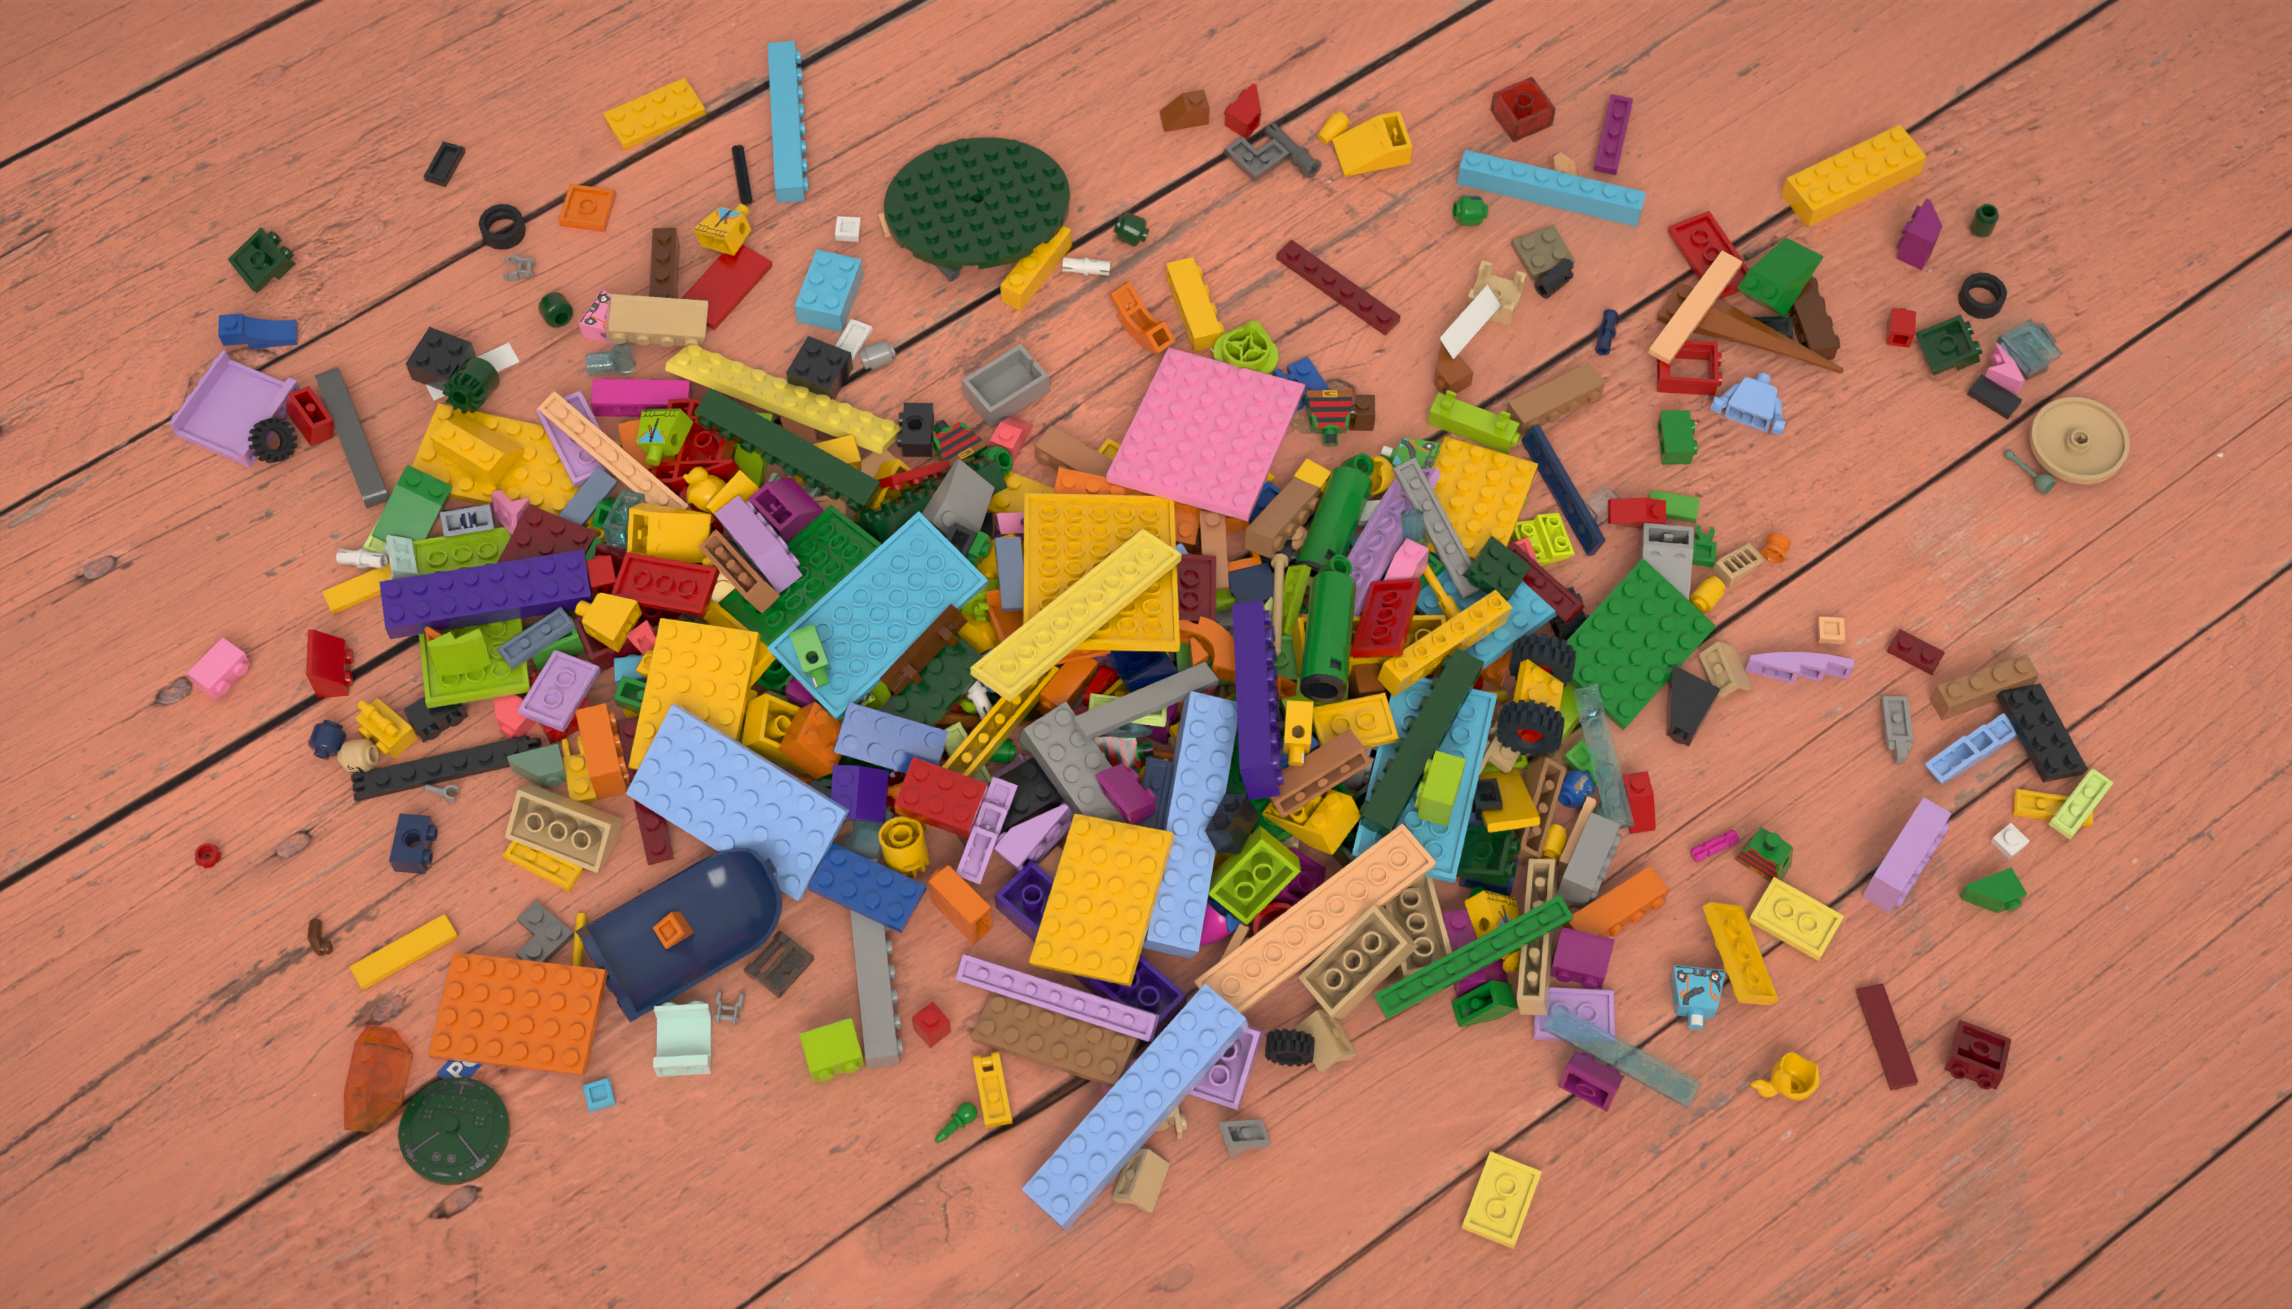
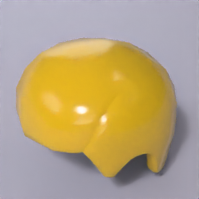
(1382, 475)

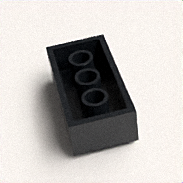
(1033, 795)

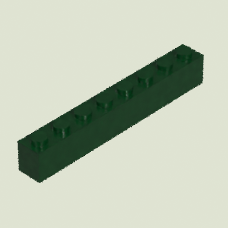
(787, 451)
(1424, 737)

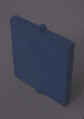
(1252, 584)

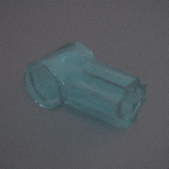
(611, 361)
(1414, 526)

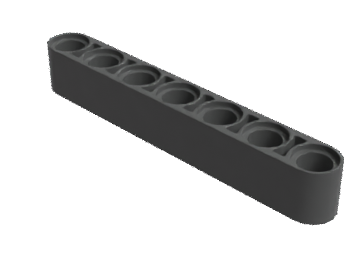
(352, 437)

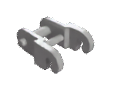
(516, 260)
(738, 1007)

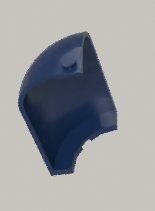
(725, 900)

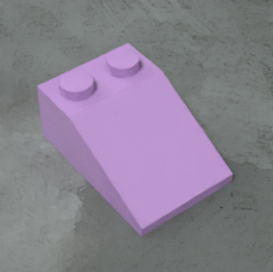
(1034, 838)
(1230, 1074)

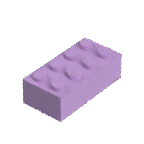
(760, 543)
(1908, 856)

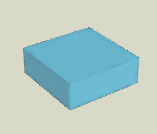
(599, 1095)

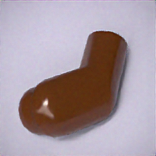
(314, 937)

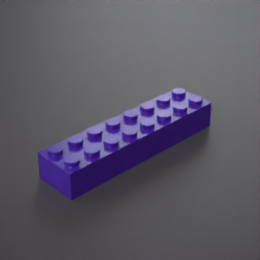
(485, 594)
(1257, 700)
(1024, 904)

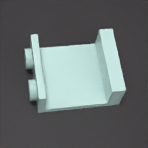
(683, 1039)

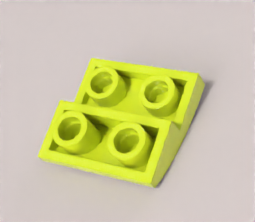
(1546, 537)

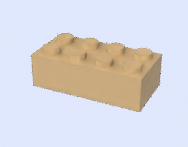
(1421, 918)
(1358, 962)

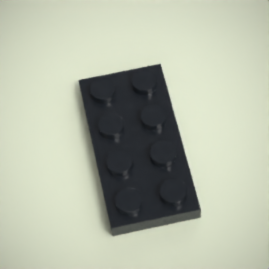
(2042, 732)

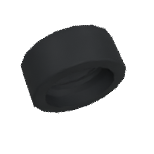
(497, 213)
(1978, 309)

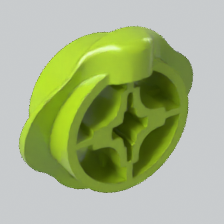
(1247, 348)

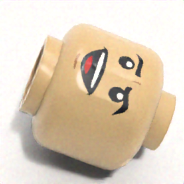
(358, 755)

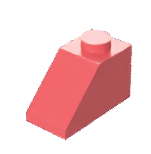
(1011, 434)
(509, 720)

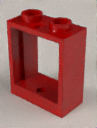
(1697, 351)

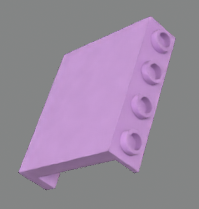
(227, 407)

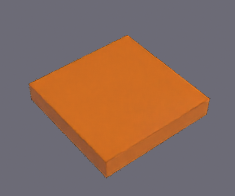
(587, 207)

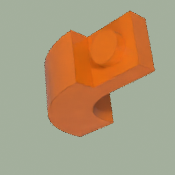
(1138, 322)
(1215, 641)

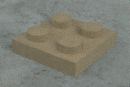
(1541, 251)

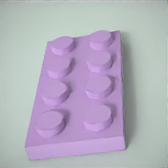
(575, 459)

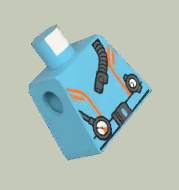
(1696, 993)

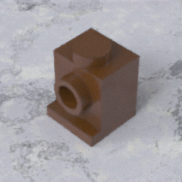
(1362, 413)

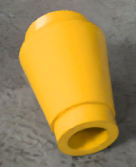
(1334, 126)

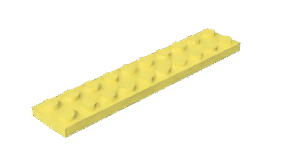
(783, 398)
(1075, 615)

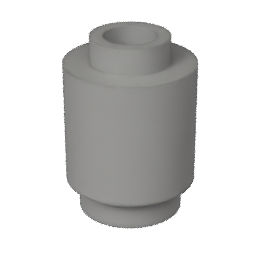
(877, 355)

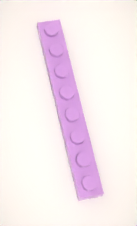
(1058, 997)

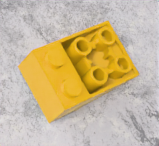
(1374, 145)
(667, 532)
(1320, 822)

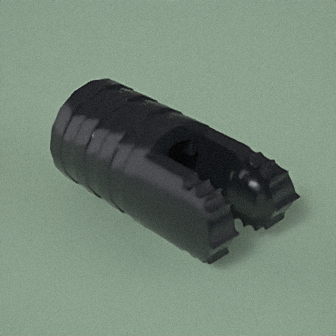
(1554, 279)

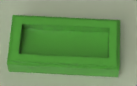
(1678, 506)

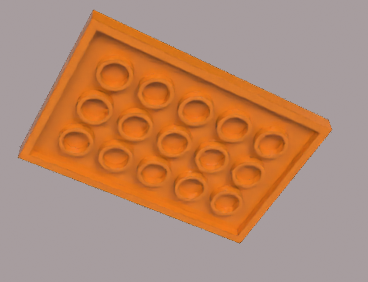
(518, 1014)

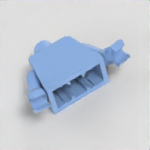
(1752, 404)

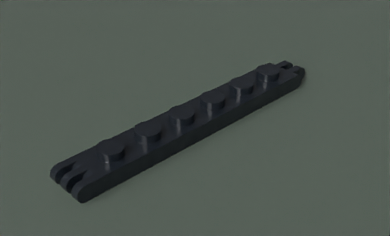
(439, 768)

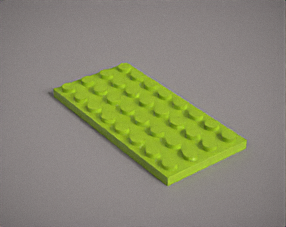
(497, 679)

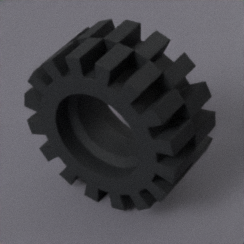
(259, 440)
(1289, 1047)

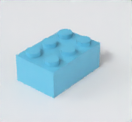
(829, 290)

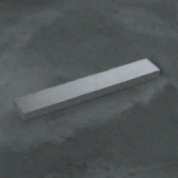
(1436, 524)
(1144, 701)

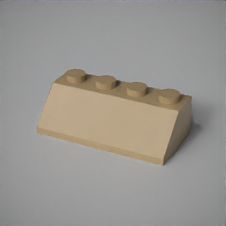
(656, 320)
(563, 827)

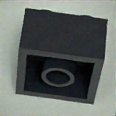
(438, 358)
(820, 368)

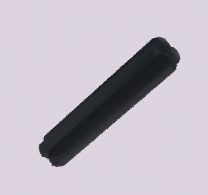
(741, 174)

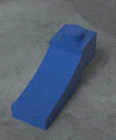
(255, 332)

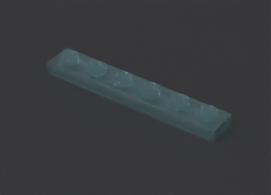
(1603, 755)
(1622, 1056)

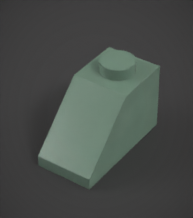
(540, 766)

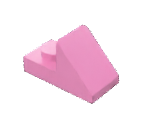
(2004, 371)
(508, 511)

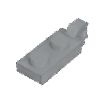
(1897, 726)

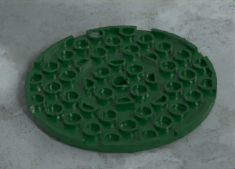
(934, 207)

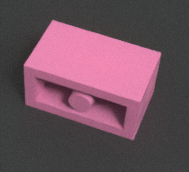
(219, 669)

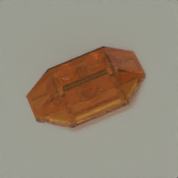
(375, 1078)

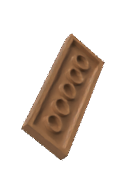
(1054, 1039)

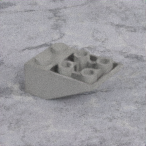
(1669, 553)

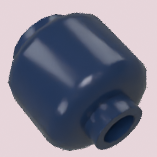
(327, 739)

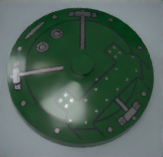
(454, 1131)

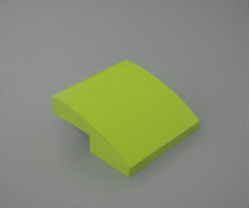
(459, 655)

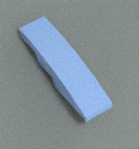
(1971, 749)

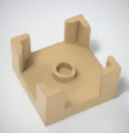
(1506, 292)

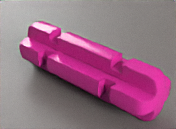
(1714, 845)

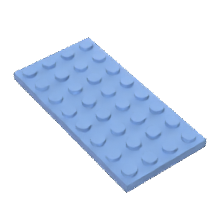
(736, 799)

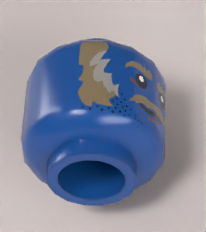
(1576, 788)

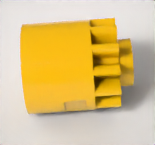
(904, 846)

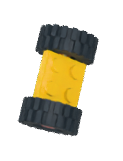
(1533, 717)

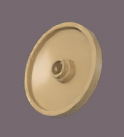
(2079, 440)

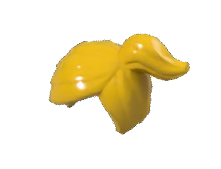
(702, 487)
(1790, 1077)

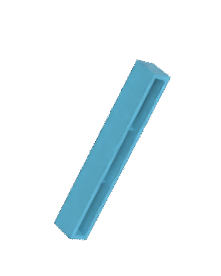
(786, 122)
(1551, 188)

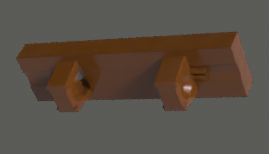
(924, 650)

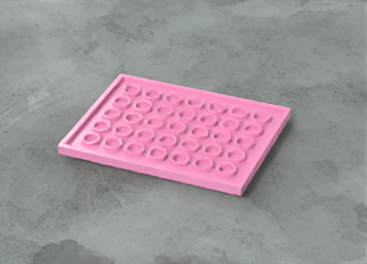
(1206, 434)

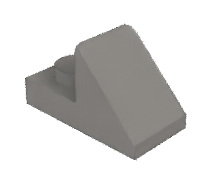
(1244, 1136)

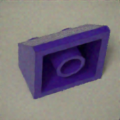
(861, 792)

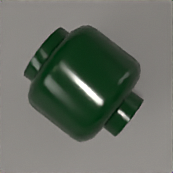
(1131, 229)
(555, 310)

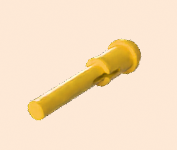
(1445, 602)

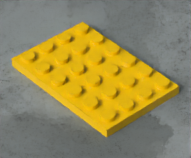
(1481, 492)
(701, 671)
(1102, 899)

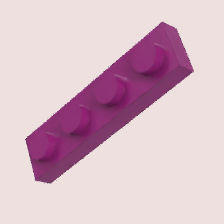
(1613, 134)

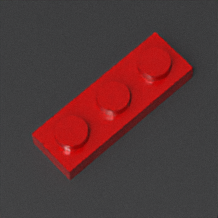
(914, 476)

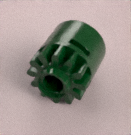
(471, 385)

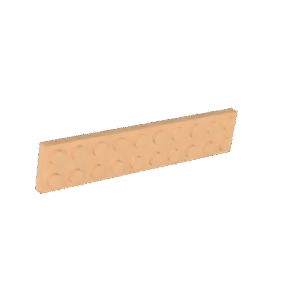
(1318, 920)

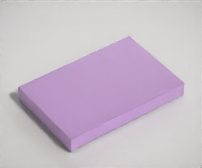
(559, 690)
(1589, 1004)

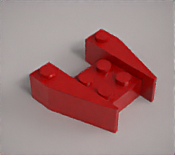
(700, 449)

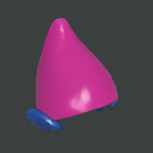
(1217, 923)

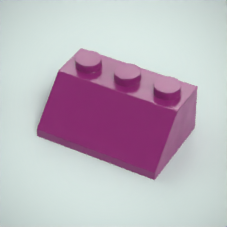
(1460, 933)

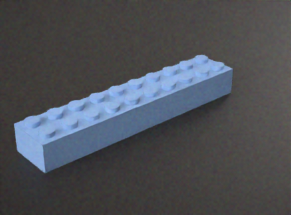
(1193, 797)
(1135, 1107)

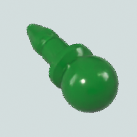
(965, 1114)

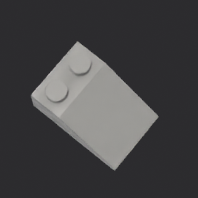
(960, 500)

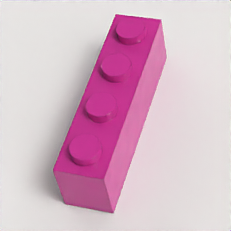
(631, 396)

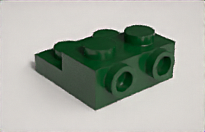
(262, 259)
(1949, 345)
(1496, 569)
(1489, 855)

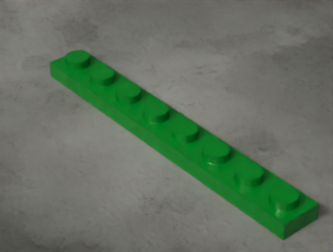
(1473, 957)

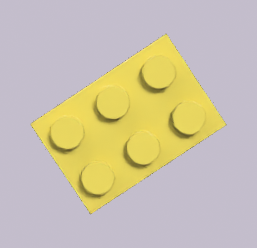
(1796, 918)
(1501, 1200)

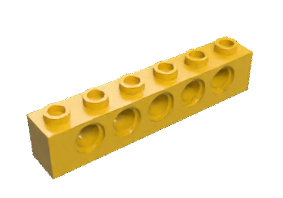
(1431, 650)

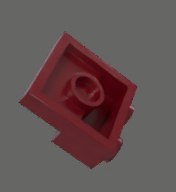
(1978, 1055)

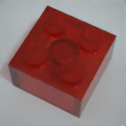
(1522, 109)

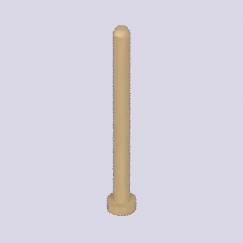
(1279, 563)

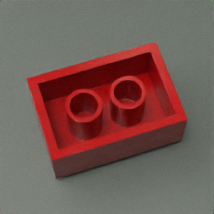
(940, 798)

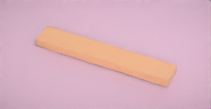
(1695, 307)

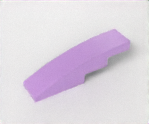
(1790, 665)
(986, 830)

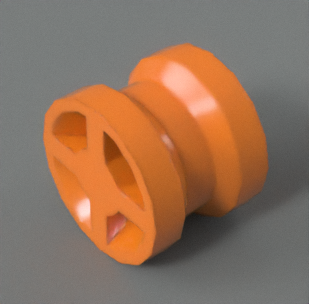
(1776, 548)

